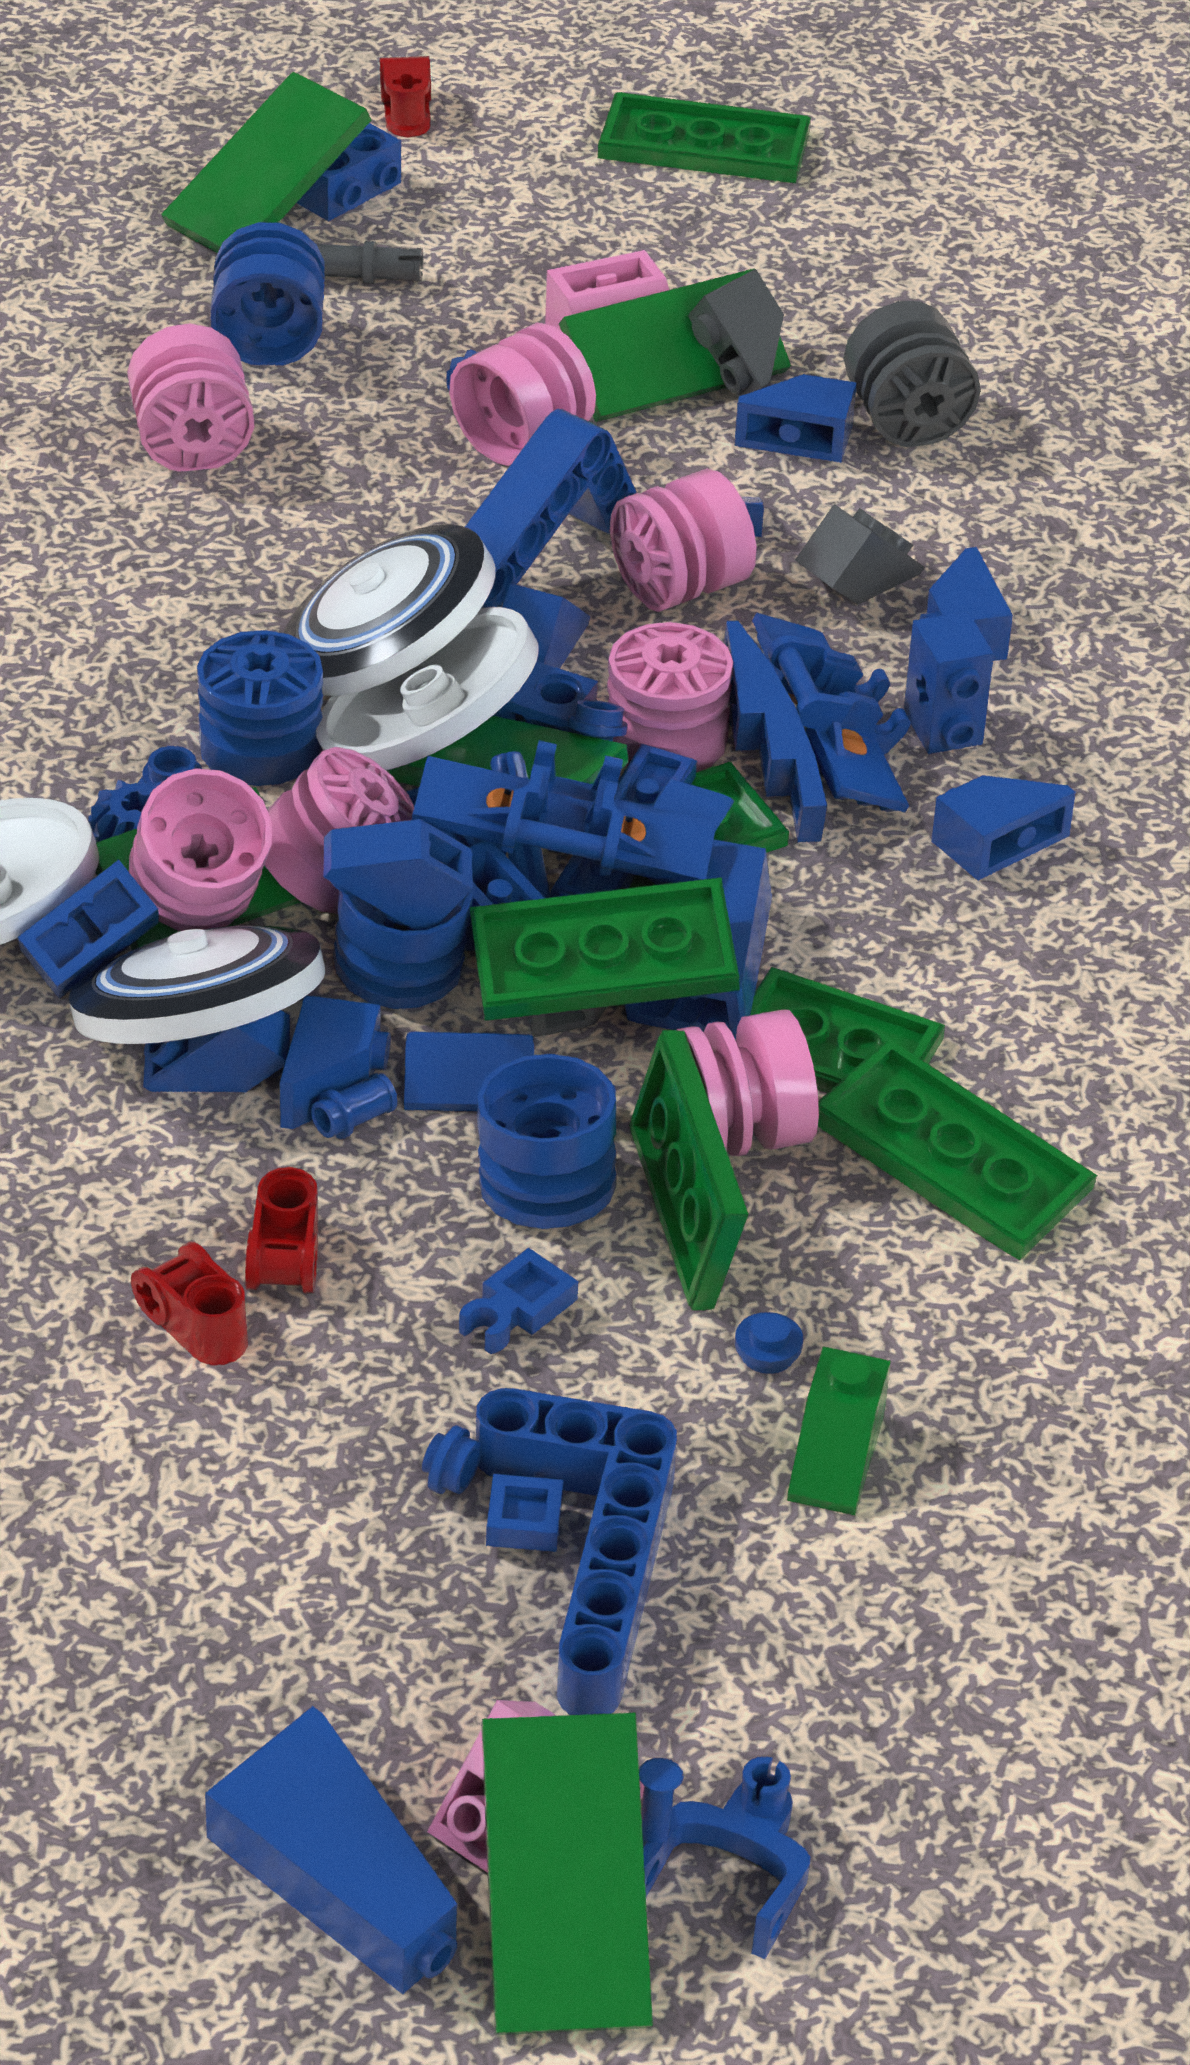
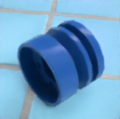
(269, 293)
(260, 706)
(394, 962)
(547, 1141)

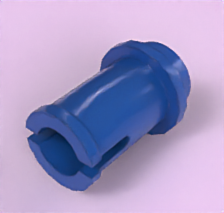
(341, 1111)

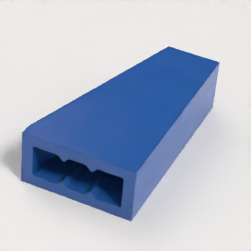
(748, 906)
(335, 1851)

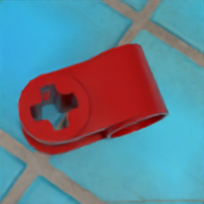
(406, 94)
(284, 1231)
(195, 1304)

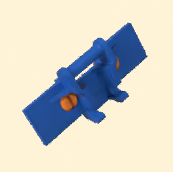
(838, 712)
(565, 817)

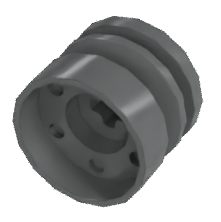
(912, 374)

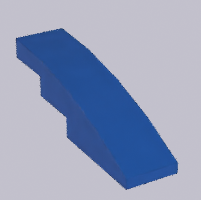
(769, 722)

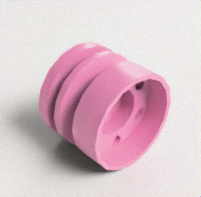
(515, 385)
(190, 398)
(683, 539)
(672, 690)
(334, 793)
(206, 820)
(758, 1081)

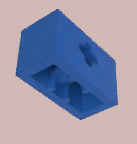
(948, 682)

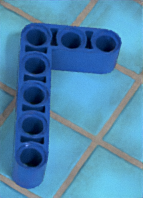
(559, 472)
(630, 1467)

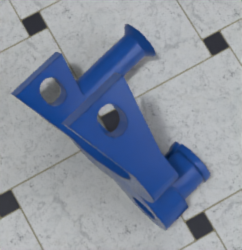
(748, 1825)

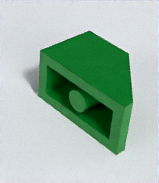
(839, 1430)

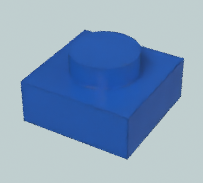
(524, 1512)

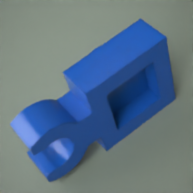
(521, 1293)

